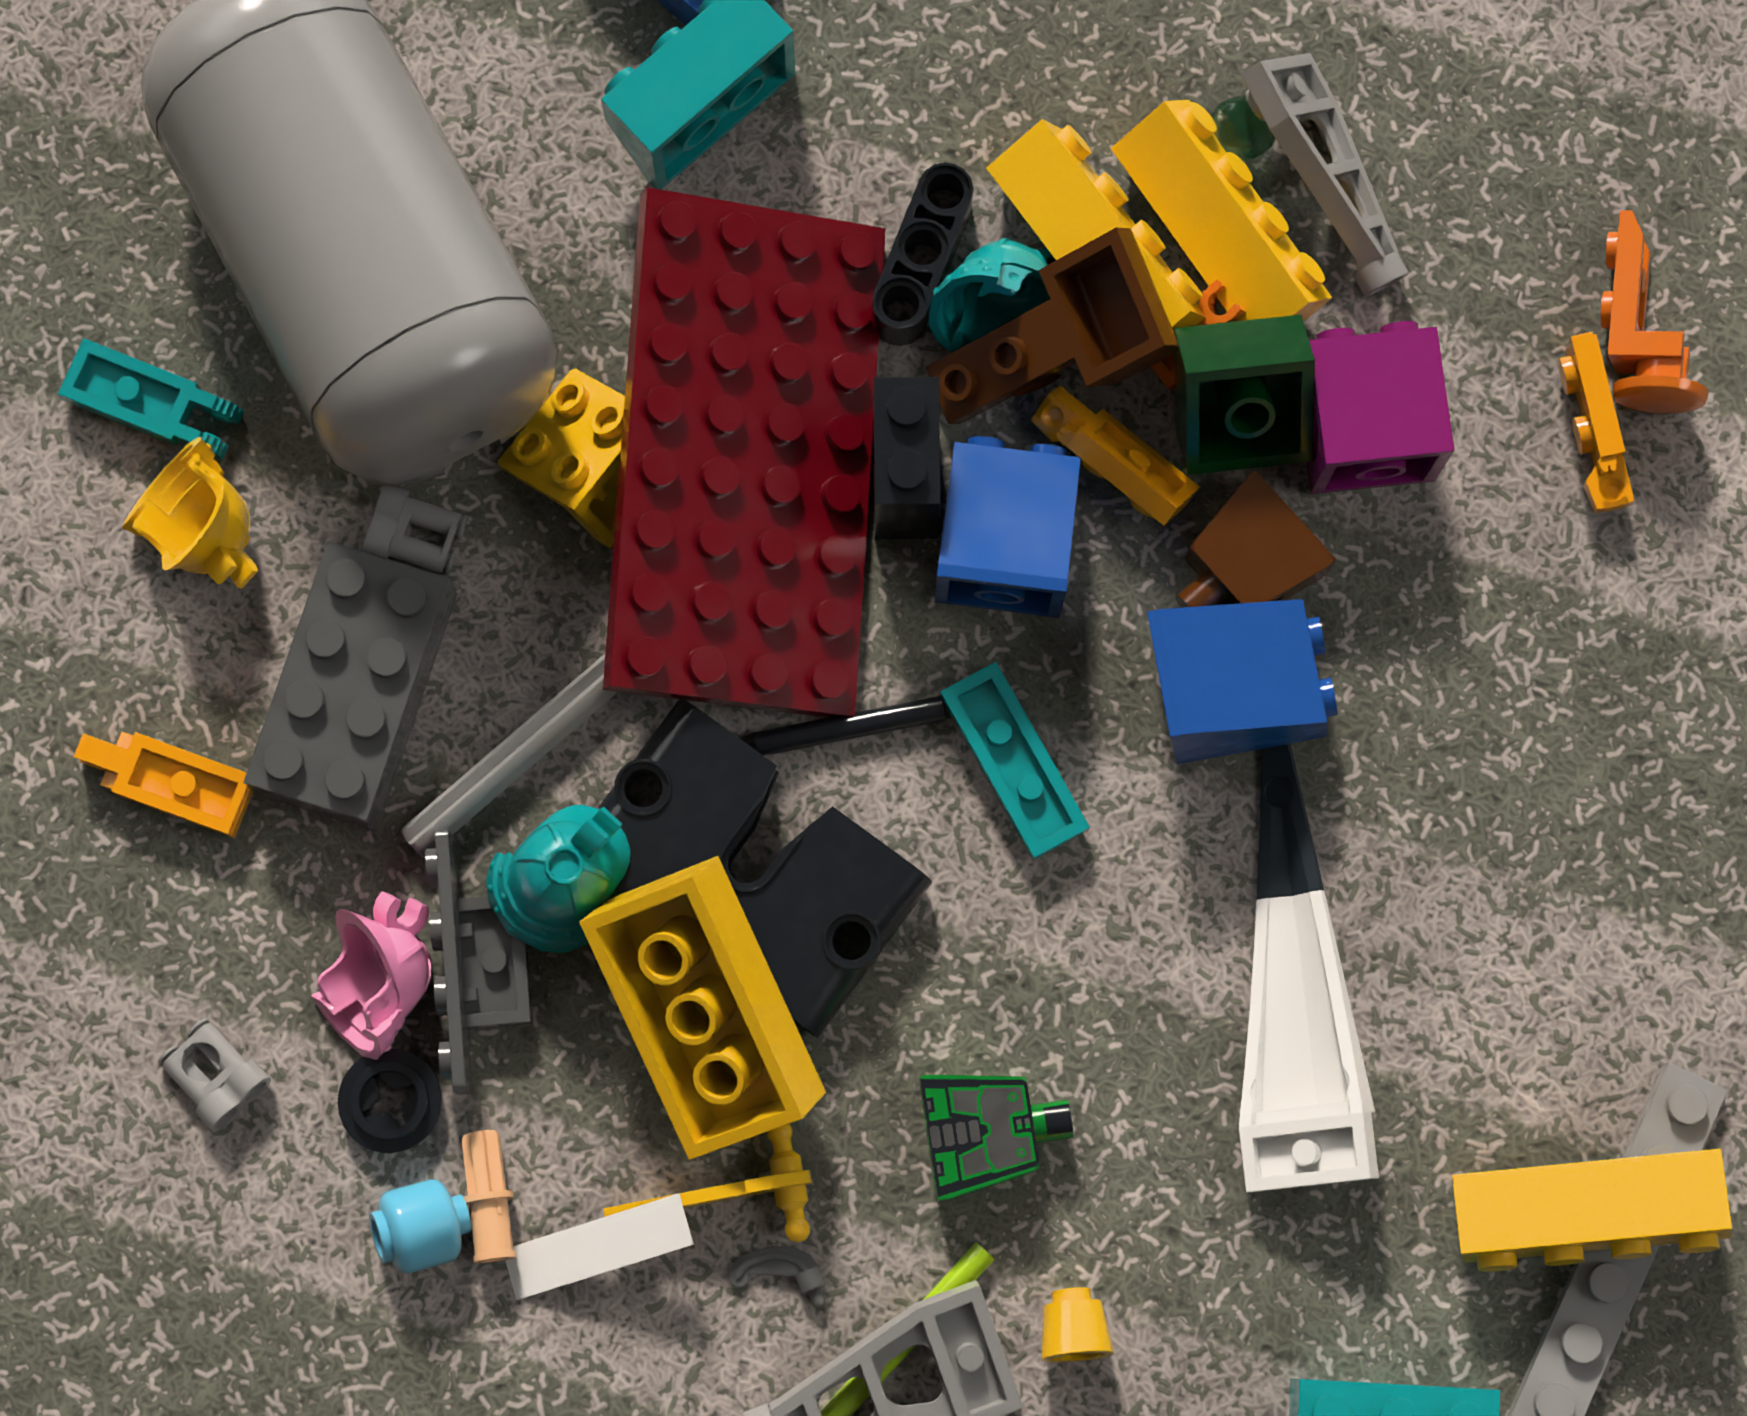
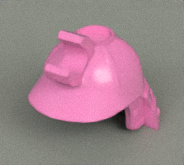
(377, 974)

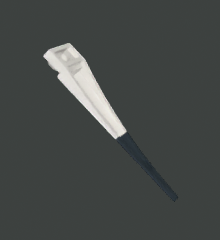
(1304, 1068)

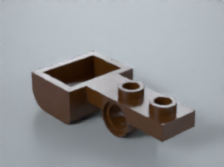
(1097, 316)

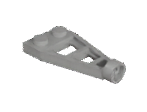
(1295, 92)
(962, 1343)

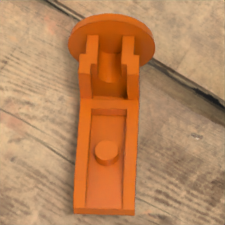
(1654, 356)

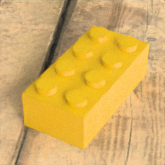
(703, 1008)

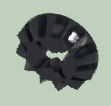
(360, 1093)

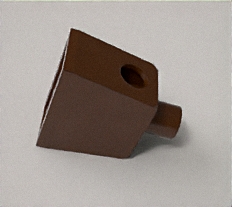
(1253, 551)

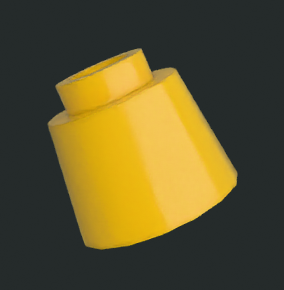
(1074, 1327)

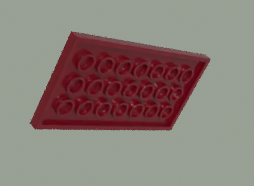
(744, 457)

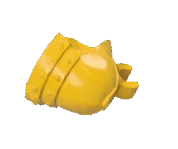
(195, 518)

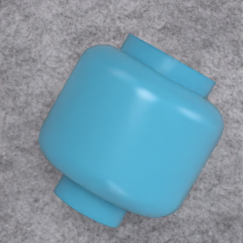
(419, 1226)

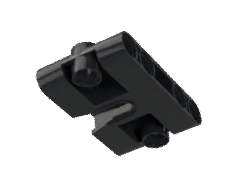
(811, 891)

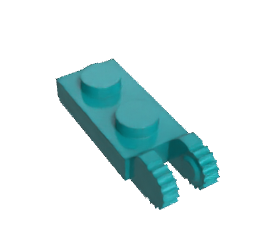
(142, 396)

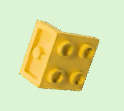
(574, 452)

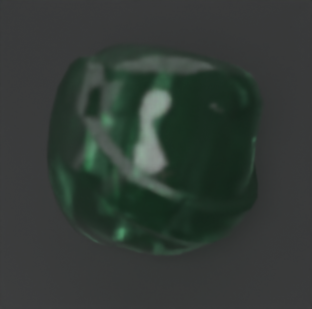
(1241, 129)

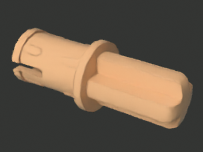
(487, 1197)

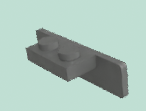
(483, 966)

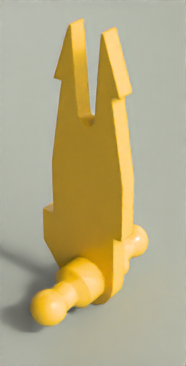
(786, 1180)

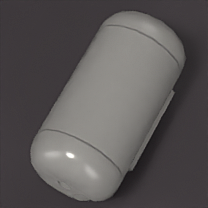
(349, 231)

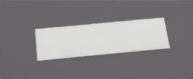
(599, 1246)

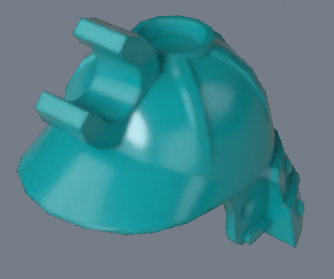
(987, 292)
(558, 877)

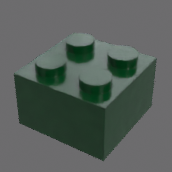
(1244, 394)

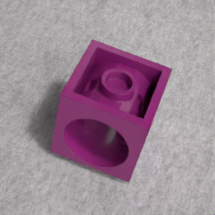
(1378, 409)

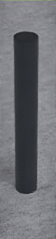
(849, 727)

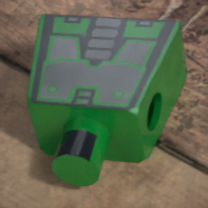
(985, 1130)

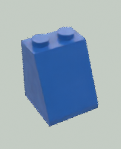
(1008, 527)
(1240, 677)

